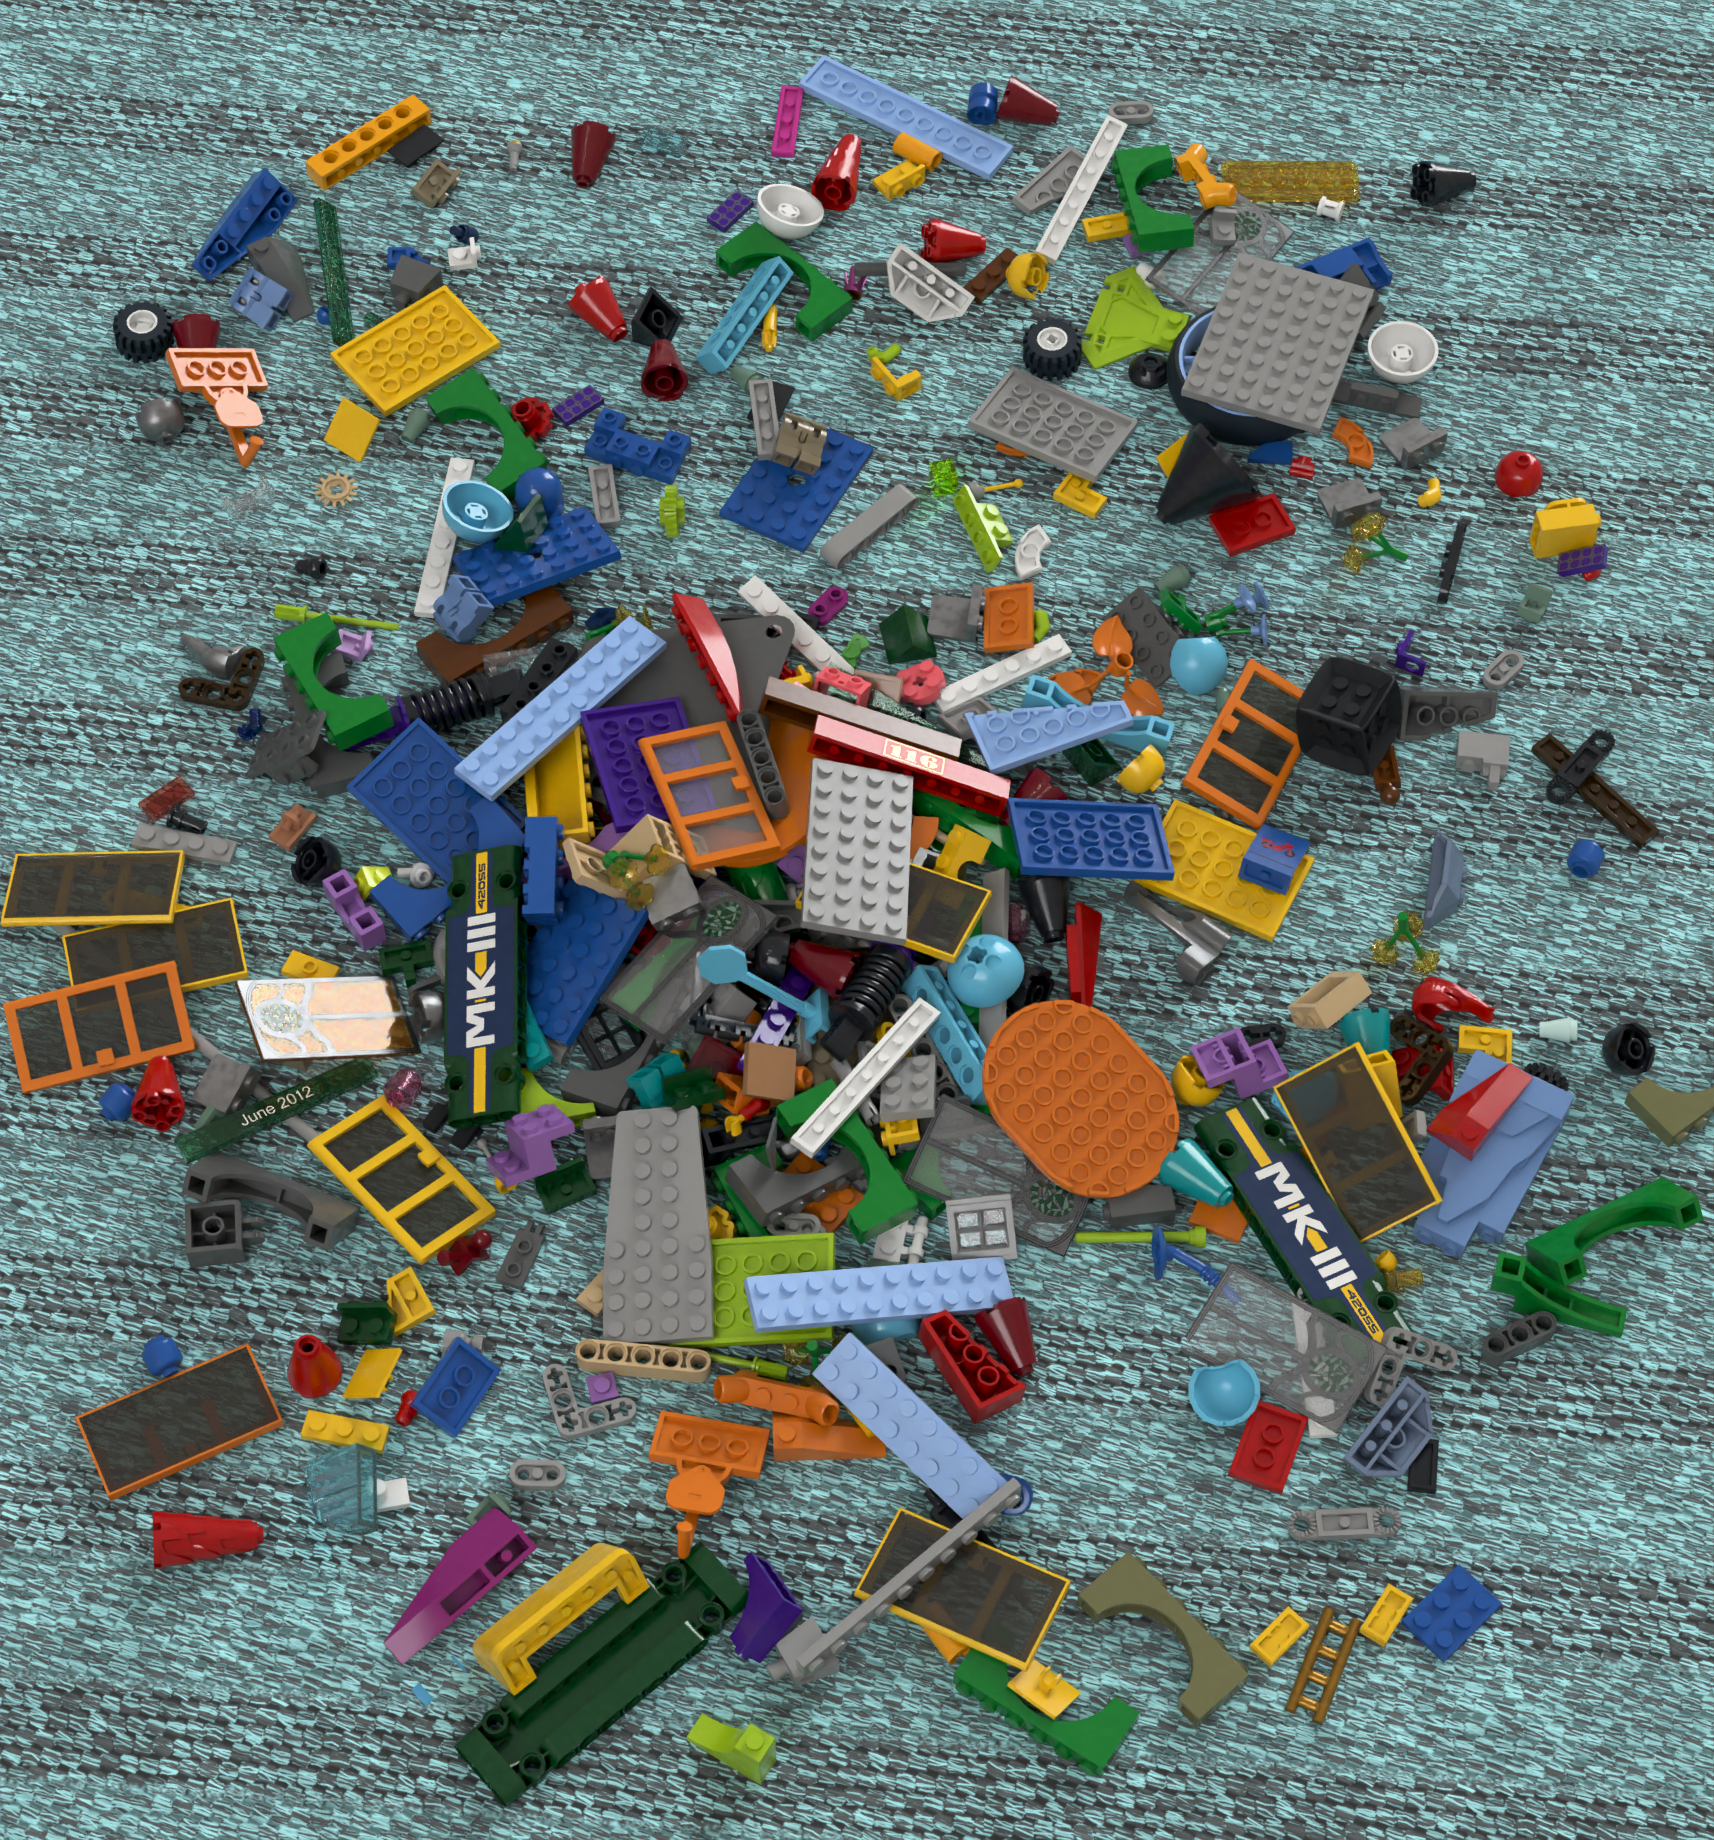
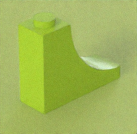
(535, 1096)
(745, 1750)

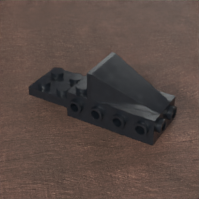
(547, 667)

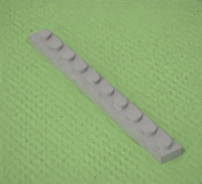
(902, 1584)

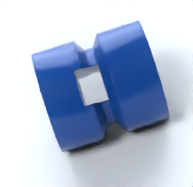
(982, 104)

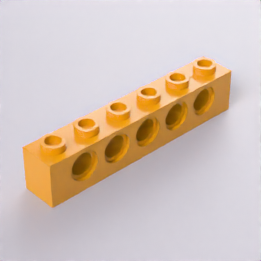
(367, 142)

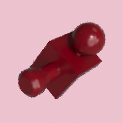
(465, 1251)

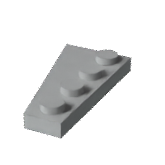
(1050, 183)

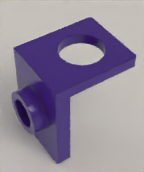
(1402, 656)

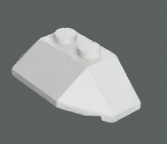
(924, 287)

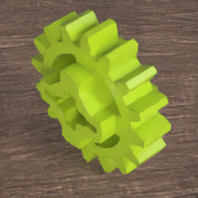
(672, 511)

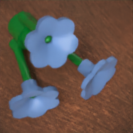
(1217, 620)

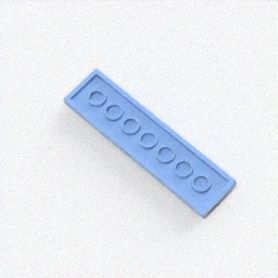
(908, 1426)

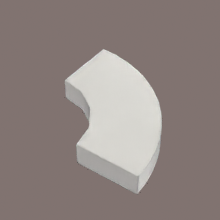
(1029, 552)

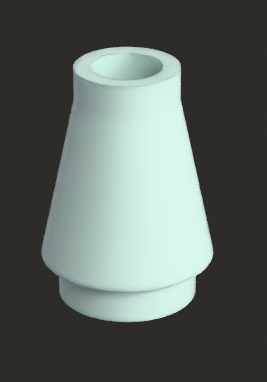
(1561, 1029)

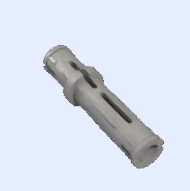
(867, 1108)

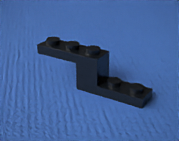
(719, 1144)

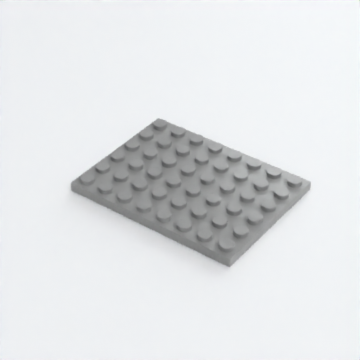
(1278, 343)

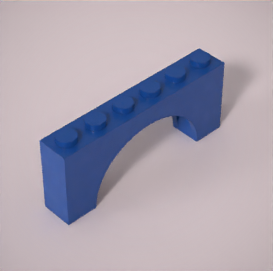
(418, 909)

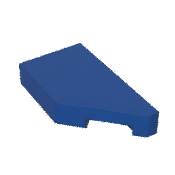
(395, 253)
(1272, 453)

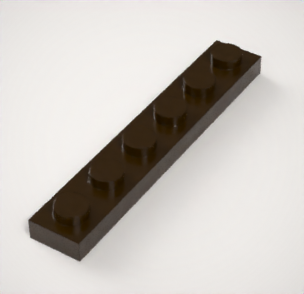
(1599, 795)

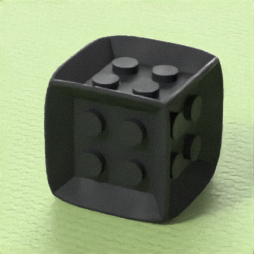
(1349, 716)

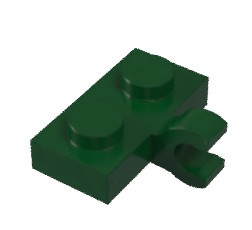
(406, 959)

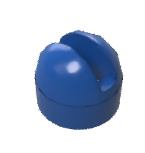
(323, 315)

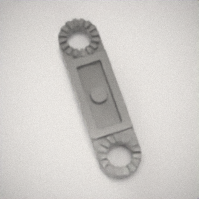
(1344, 1523)

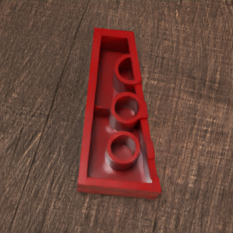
(970, 1371)

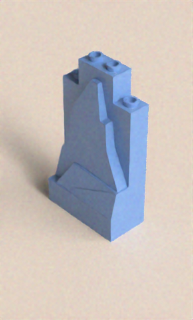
(1489, 1190)

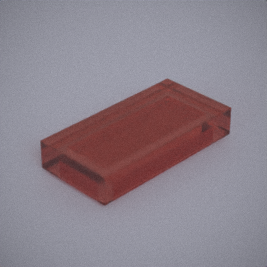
(162, 800)

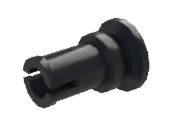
(184, 820)

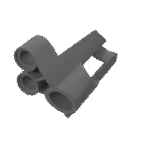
(1198, 932)

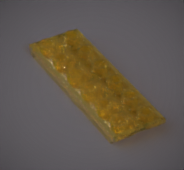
(1293, 180)

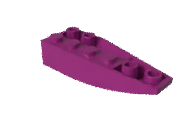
(459, 1580)

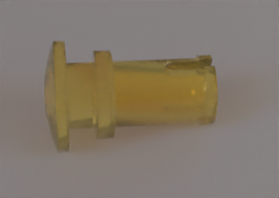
(1397, 1280)

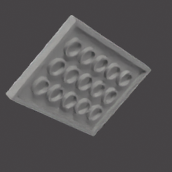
(1053, 424)

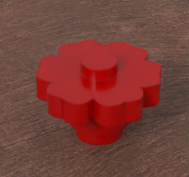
(533, 416)

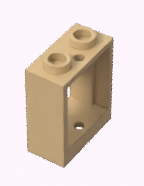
(1329, 1000)

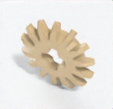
(334, 481)

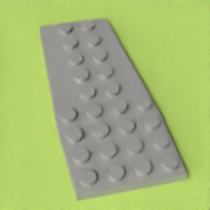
(658, 1232)

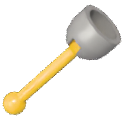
(978, 490)

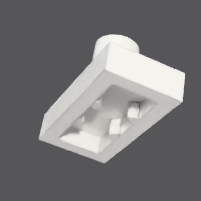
(392, 1495)

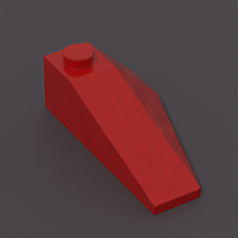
(1477, 1113)

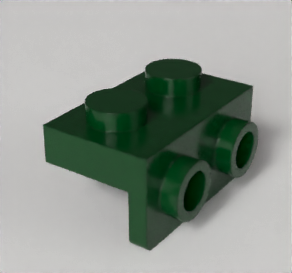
(565, 1185)

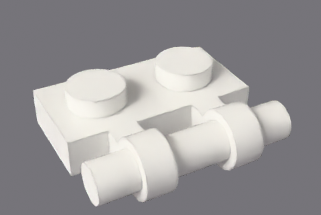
(891, 1246)

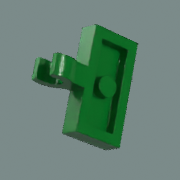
(1177, 606)

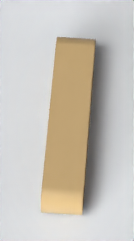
(633, 1352)

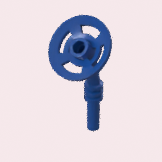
(1166, 1252)

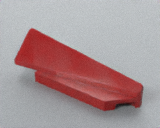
(1082, 953)

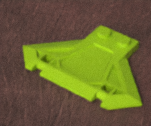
(1129, 321)

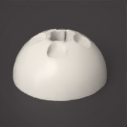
(788, 211)
(1402, 351)

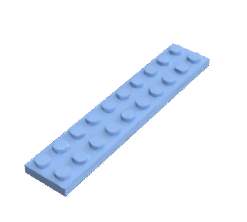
(901, 113)
(558, 707)
(876, 1293)

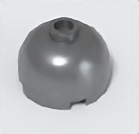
(161, 420)
(427, 1012)

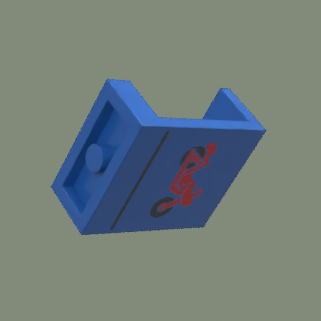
(1273, 859)

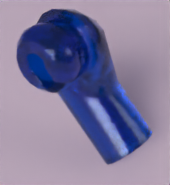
(255, 726)

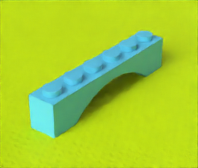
(1145, 731)

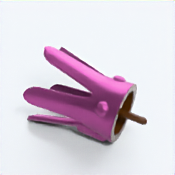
(852, 287)

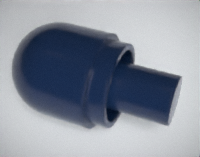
(464, 232)

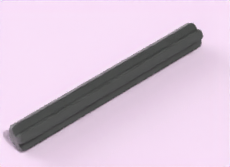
(880, 268)

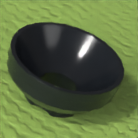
(1148, 377)

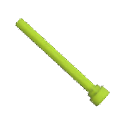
(1194, 1236)

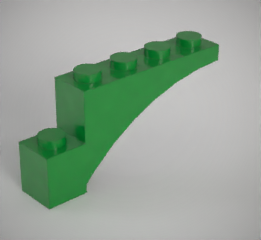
(1540, 1293)

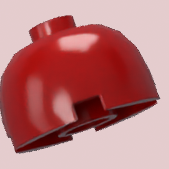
(1519, 474)

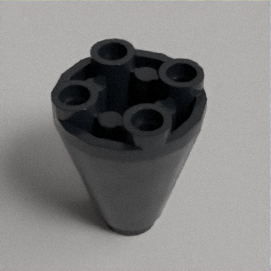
(1439, 182)
(1047, 904)

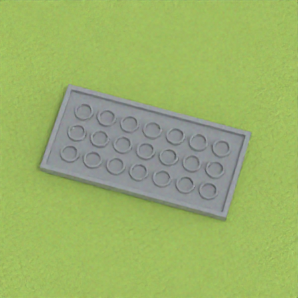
(857, 852)

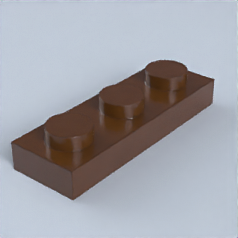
(991, 276)

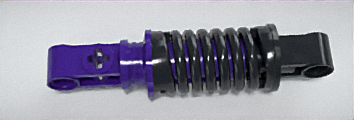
(449, 703)
(867, 997)

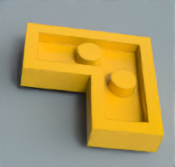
(1076, 494)
(1488, 1040)

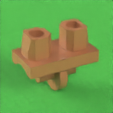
(292, 827)

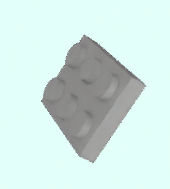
(909, 1089)

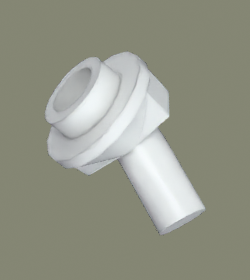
(419, 875)

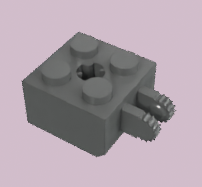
(218, 1233)

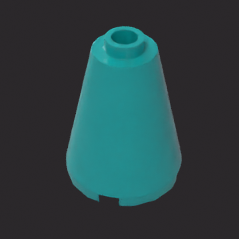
(1367, 1028)
(1195, 1175)

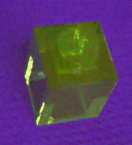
(943, 478)

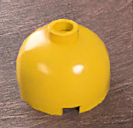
(1027, 270)
(1143, 772)
(1190, 1084)

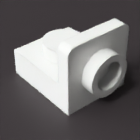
(464, 257)

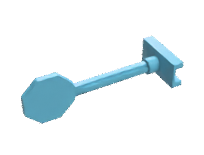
(729, 965)

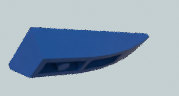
(249, 217)

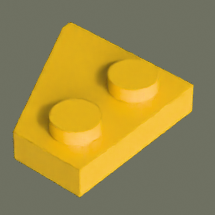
(408, 1300)

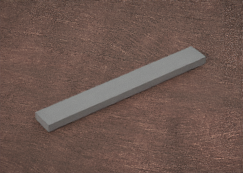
(995, 922)

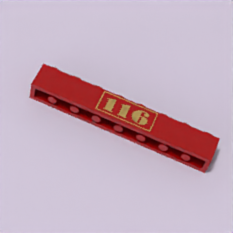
(929, 771)

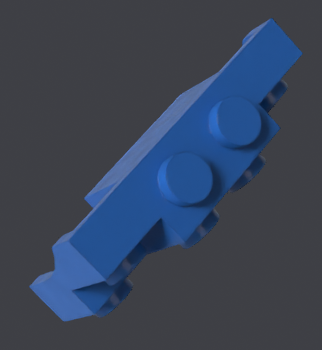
(1362, 253)
(636, 453)

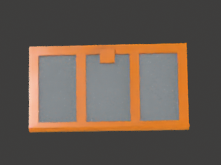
(709, 796)

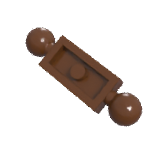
(1387, 778)

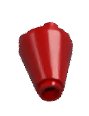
(949, 242)
(599, 308)
(158, 1096)
(313, 1368)

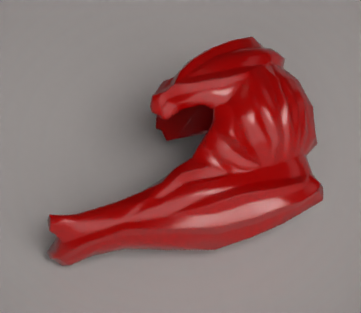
(1439, 995)

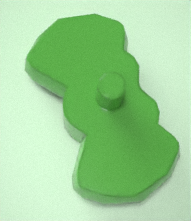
(854, 648)

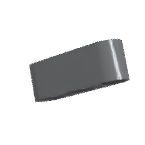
(1524, 1328)

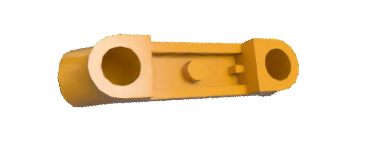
(1210, 192)

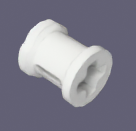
(1335, 211)

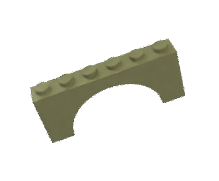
(1669, 1112)
(1132, 1589)

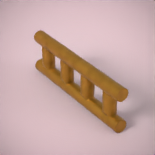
(1328, 1682)

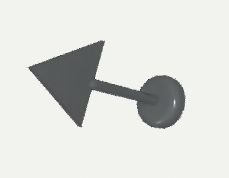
(783, 1147)

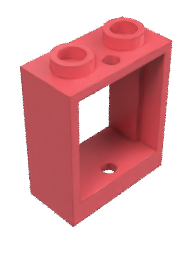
(843, 681)

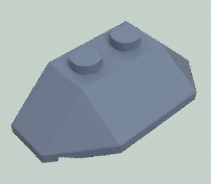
(1444, 881)
(1394, 1434)

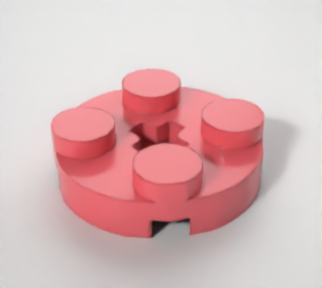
(924, 673)

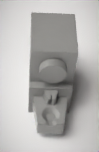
(1483, 753)

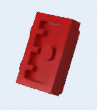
(1443, 1084)

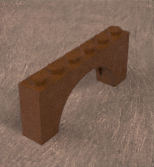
(543, 617)

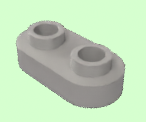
(1132, 112)
(1501, 671)
(795, 1224)
(538, 1472)

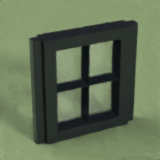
(608, 1038)

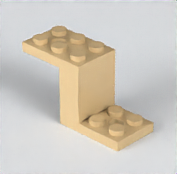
(587, 861)

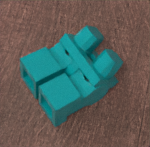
(647, 1080)

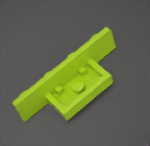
(983, 527)

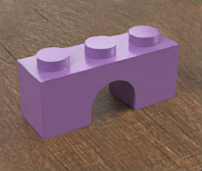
(358, 918)

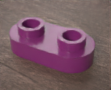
(829, 605)

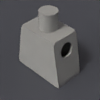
(792, 1647)

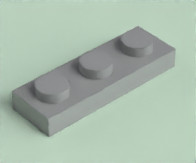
(604, 496)

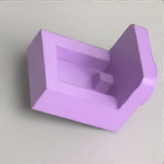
(354, 646)

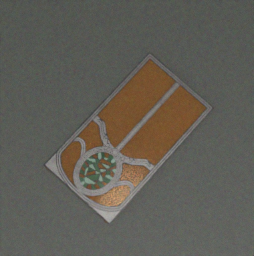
(327, 1018)

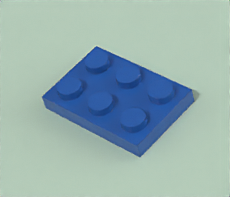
(455, 1387)
(1451, 1613)

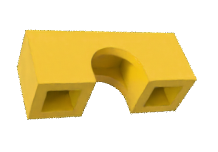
(961, 847)

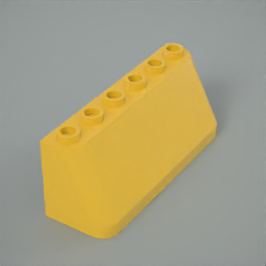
(560, 788)
(551, 1608)

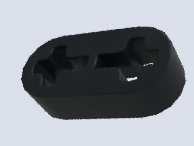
(1260, 1033)

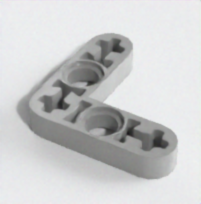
(1398, 1354)
(582, 1416)

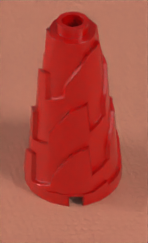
(838, 177)
(190, 1538)

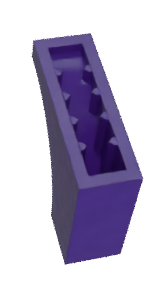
(767, 1613)

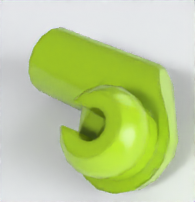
(884, 356)
(1042, 625)

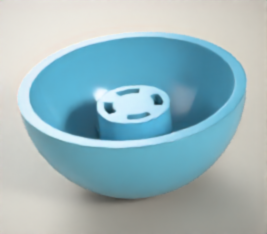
(476, 511)
(986, 971)

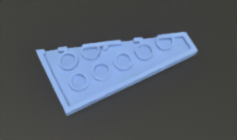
(1037, 732)

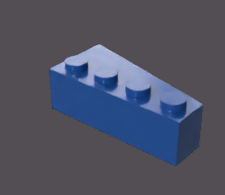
(542, 871)

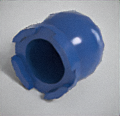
(545, 484)

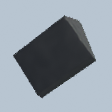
(654, 319)

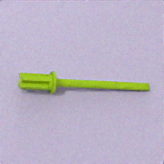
(301, 614)
(758, 1365)

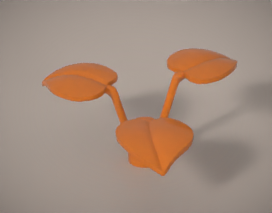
(1115, 642)

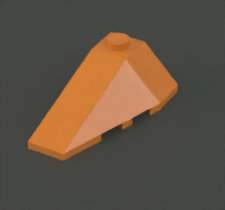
(805, 1439)

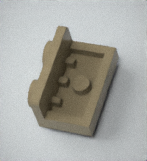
(434, 184)

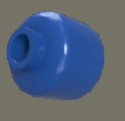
(1585, 858)
(117, 1102)
(162, 1356)

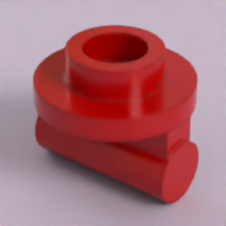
(1302, 467)

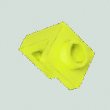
(369, 877)

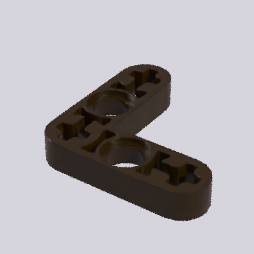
(234, 689)
(1427, 1057)

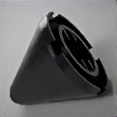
(1203, 480)

